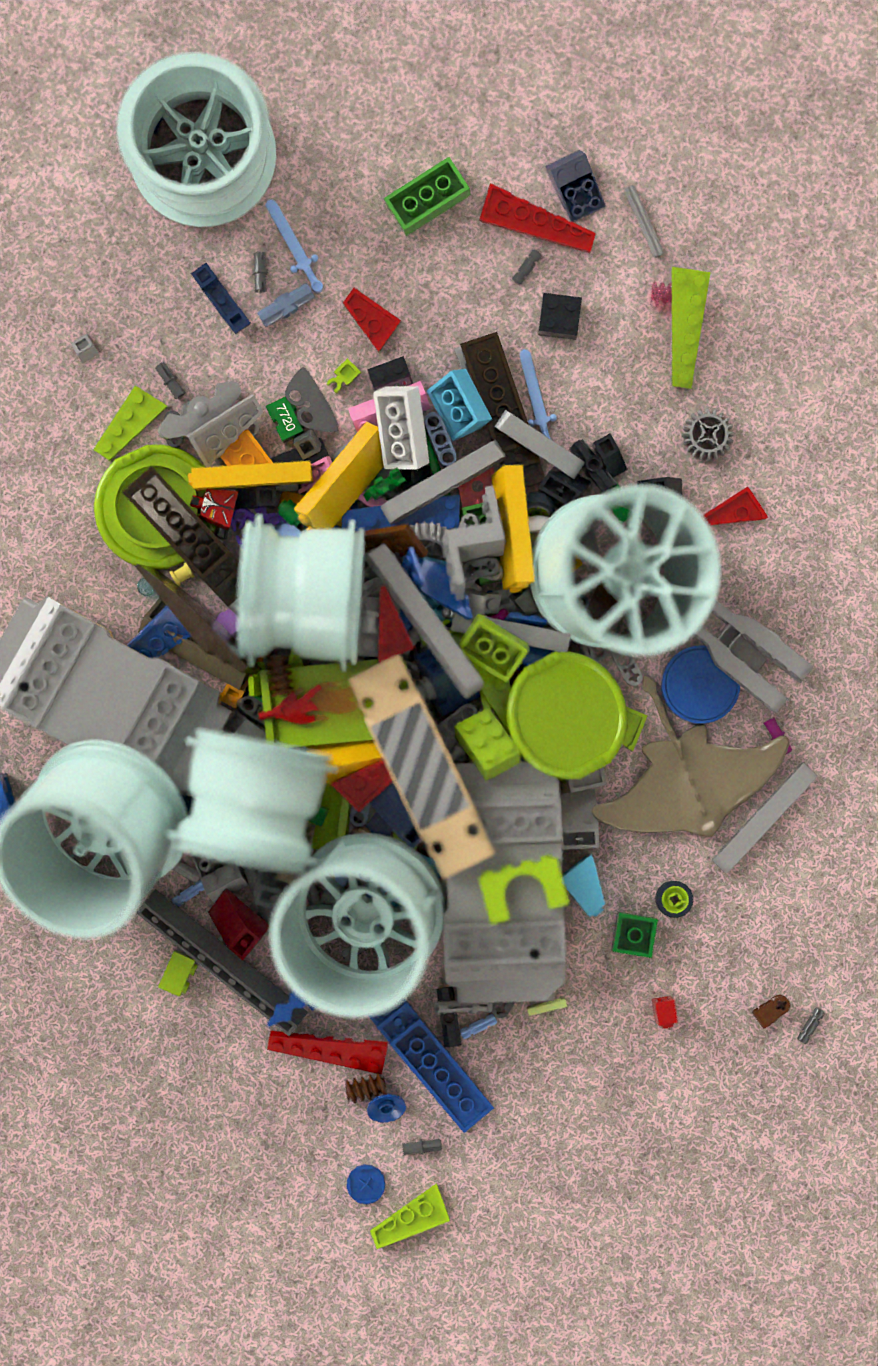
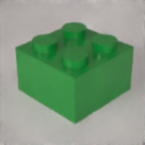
(634, 934)

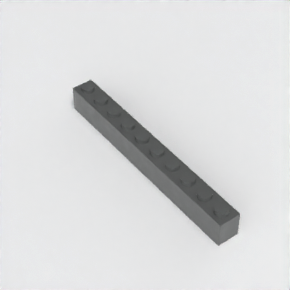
(217, 959)

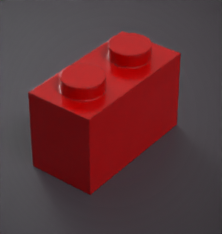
(664, 1011)

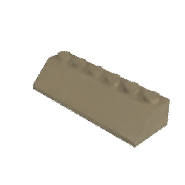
(194, 654)

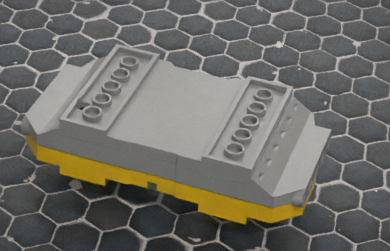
(88, 686)
(527, 953)

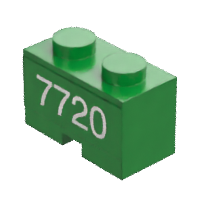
(288, 423)

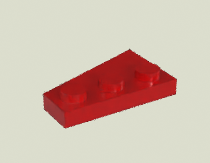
(372, 318)
(364, 785)

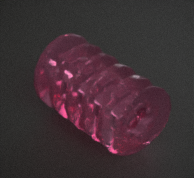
(661, 293)

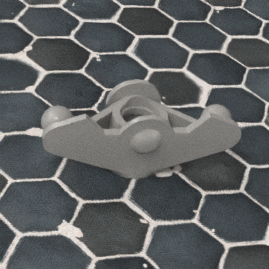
(200, 411)

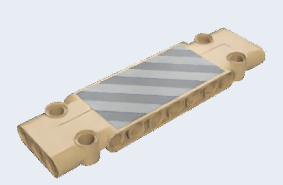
(421, 766)

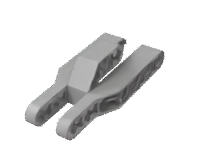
(742, 660)

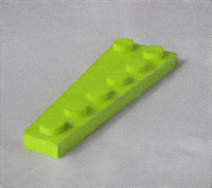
(688, 305)
(494, 688)

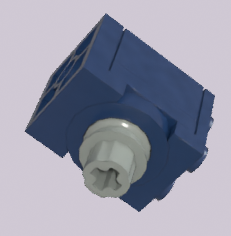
(437, 685)

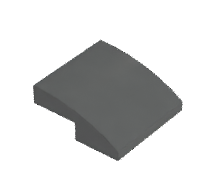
(268, 889)

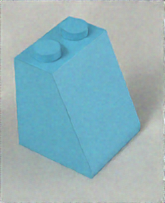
(584, 886)

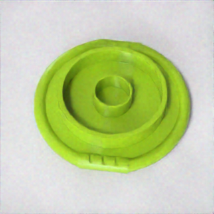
(122, 524)
(567, 715)

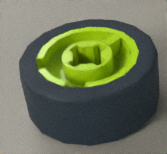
(539, 504)
(671, 889)

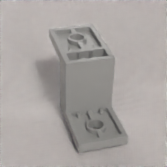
(473, 543)

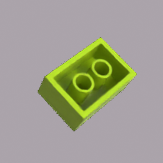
(493, 647)
(487, 744)

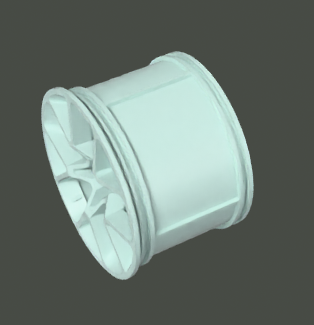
(629, 570)
(114, 807)

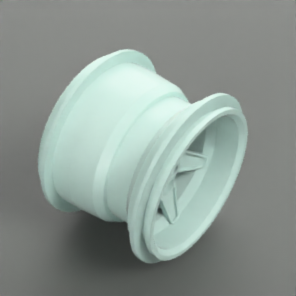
(187, 79)
(300, 592)
(252, 801)

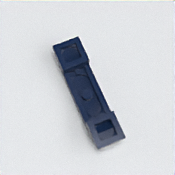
(220, 298)

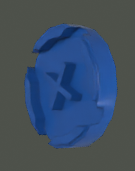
(365, 1184)

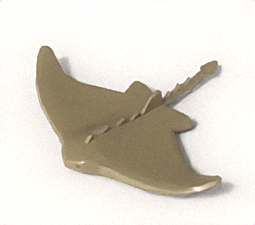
(690, 781)

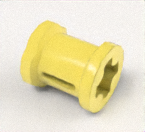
(182, 574)

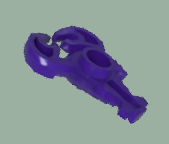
(242, 514)

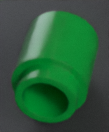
(287, 512)

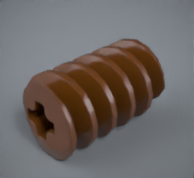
(280, 675)
(365, 1088)

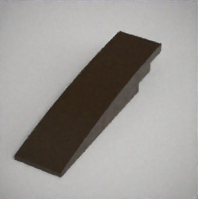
(490, 368)
(186, 534)
(197, 621)

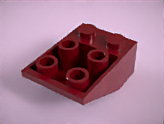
(237, 924)

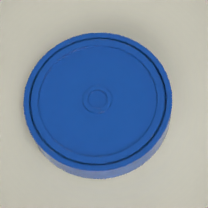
(696, 687)

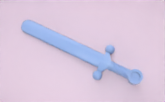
(294, 246)
(535, 394)

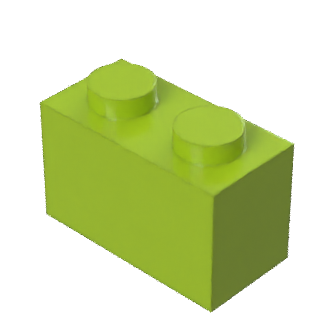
(177, 973)

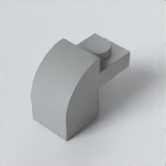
(483, 601)

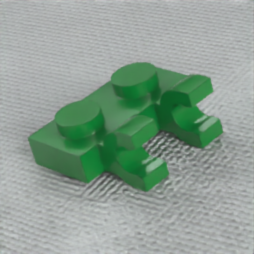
(383, 485)

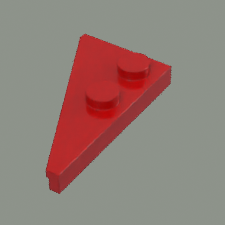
(736, 509)
(393, 637)

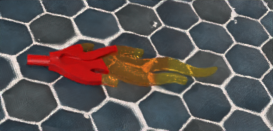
(315, 699)

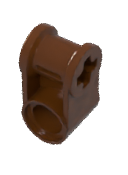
(768, 1013)

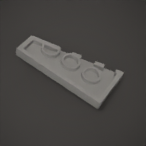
(217, 434)

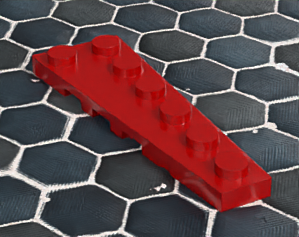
(518, 215)
(363, 1056)

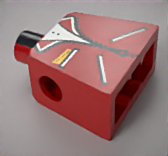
(216, 507)

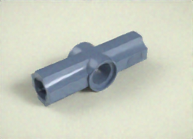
(286, 304)

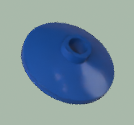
(386, 1108)

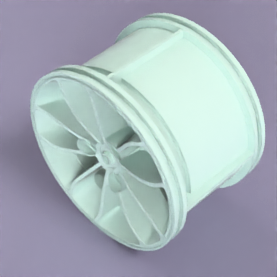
(348, 989)

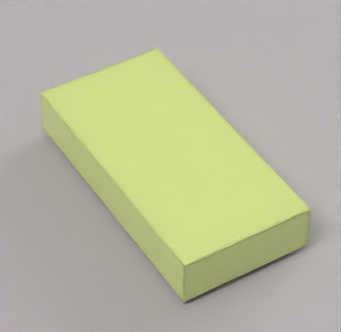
(546, 1006)

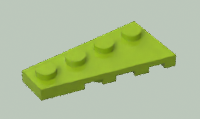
(133, 416)
(415, 1217)

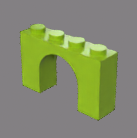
(546, 871)

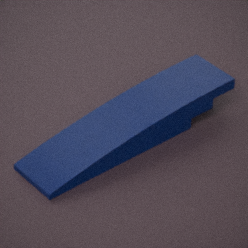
(433, 1064)

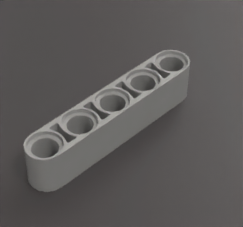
(539, 444)

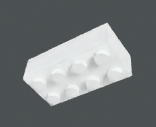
(401, 427)

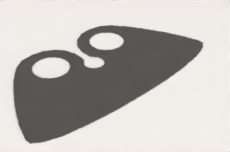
(319, 407)

